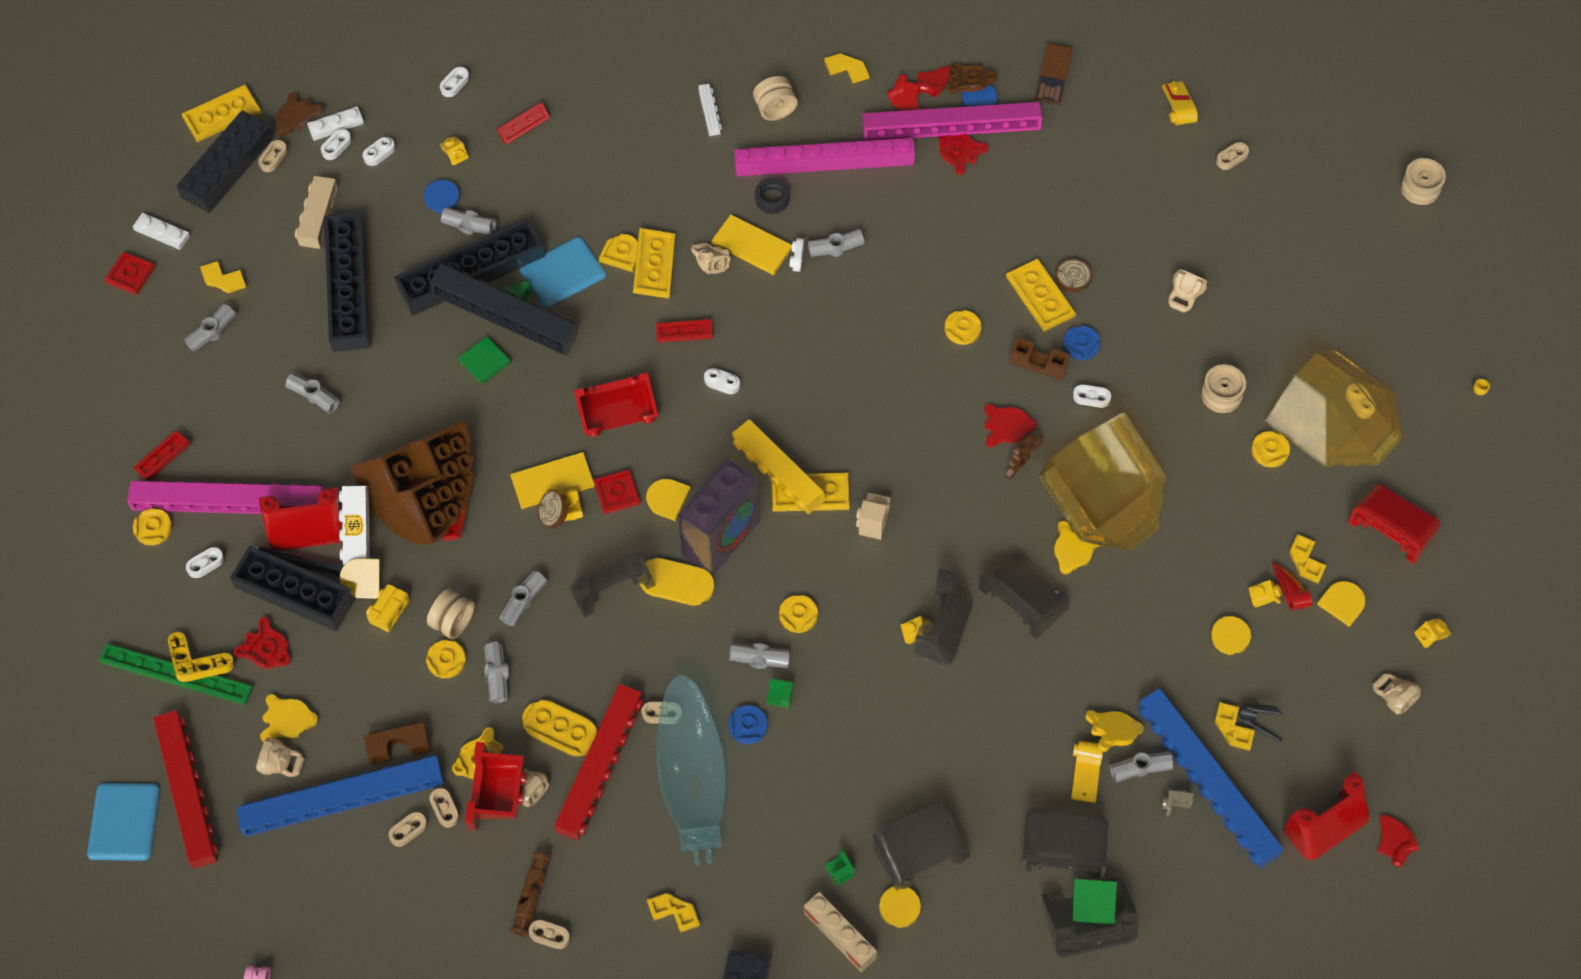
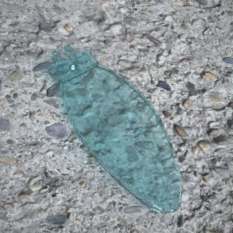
(691, 767)

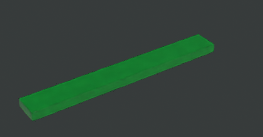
(164, 671)

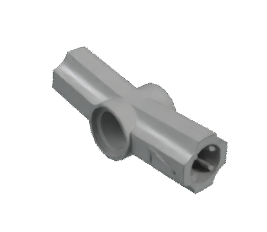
(468, 221)
(827, 245)
(216, 321)
(320, 397)
(515, 606)
(759, 655)
(496, 672)
(1154, 763)

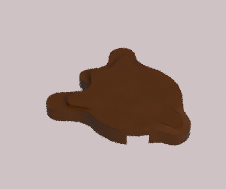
(969, 78)
(295, 114)
(1022, 453)

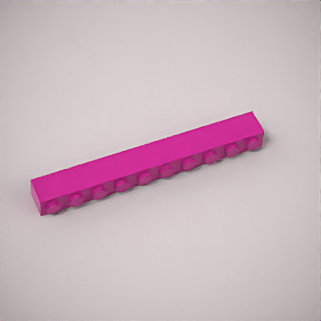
(951, 121)
(824, 157)
(216, 496)

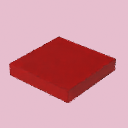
(129, 273)
(616, 491)

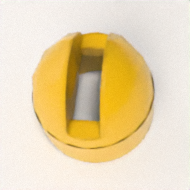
(1481, 387)

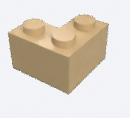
(873, 515)

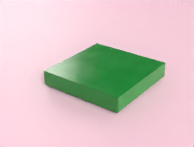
(484, 360)
(1094, 901)

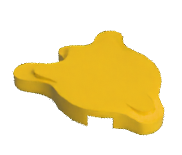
(1070, 550)
(286, 718)
(1114, 728)
(464, 764)

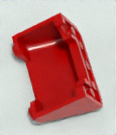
(616, 404)
(1396, 520)
(304, 524)
(1316, 834)

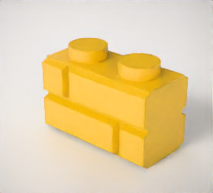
(387, 608)

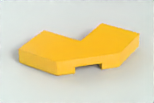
(854, 67)
(228, 283)
(1306, 566)
(1235, 735)
(667, 904)

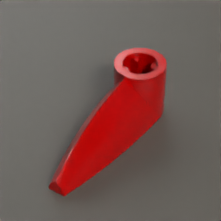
(1294, 593)

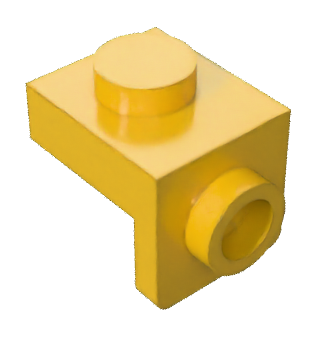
(454, 149)
(574, 507)
(1265, 593)
(911, 628)
(1432, 631)

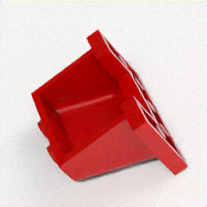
(495, 786)

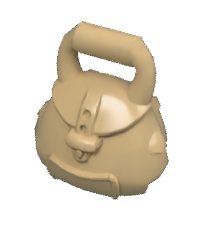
(711, 259)
(1186, 287)
(1398, 694)
(276, 757)
(535, 787)

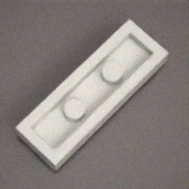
(328, 125)
(161, 231)

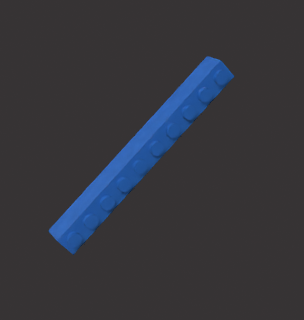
(1210, 779)
(339, 795)

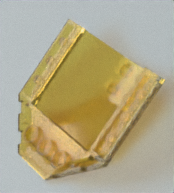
(1338, 413)
(1107, 485)

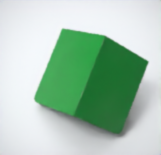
(523, 290)
(779, 693)
(840, 869)

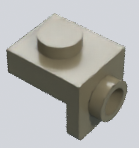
(1177, 798)

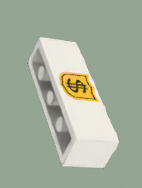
(355, 523)

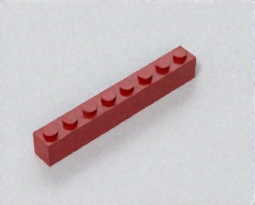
(598, 763)
(185, 789)

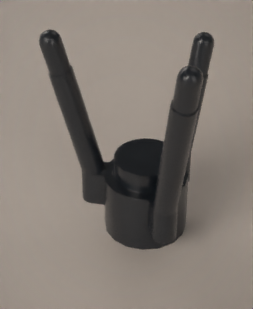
(1249, 712)

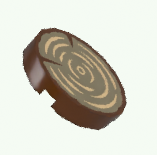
(1073, 275)
(552, 509)

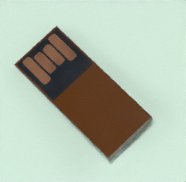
(1053, 74)

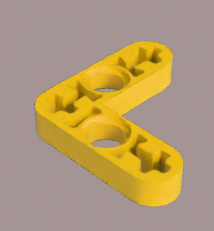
(188, 664)

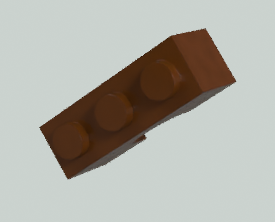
(1027, 357)
(380, 743)

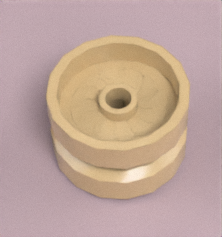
(775, 98)
(1423, 181)
(1223, 388)
(450, 613)

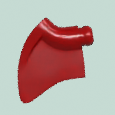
(934, 81)
(904, 94)
(1396, 841)

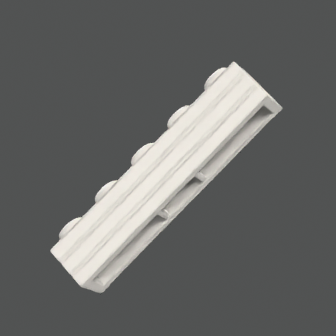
(709, 109)

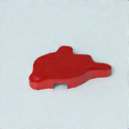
(959, 150)
(1007, 425)
(266, 648)

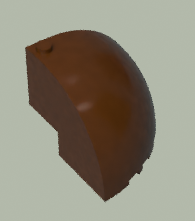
(420, 483)

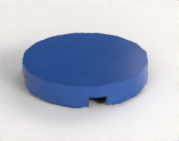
(981, 98)
(441, 195)
(1081, 342)
(748, 724)

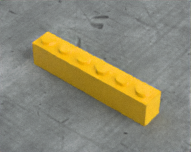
(778, 466)

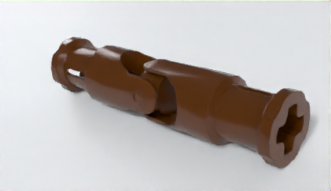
(529, 897)

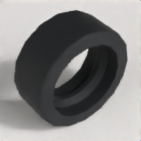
(772, 207)

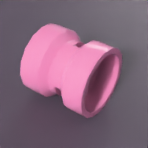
(254, 972)

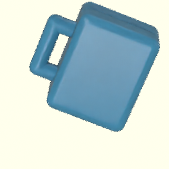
(563, 272)
(123, 821)

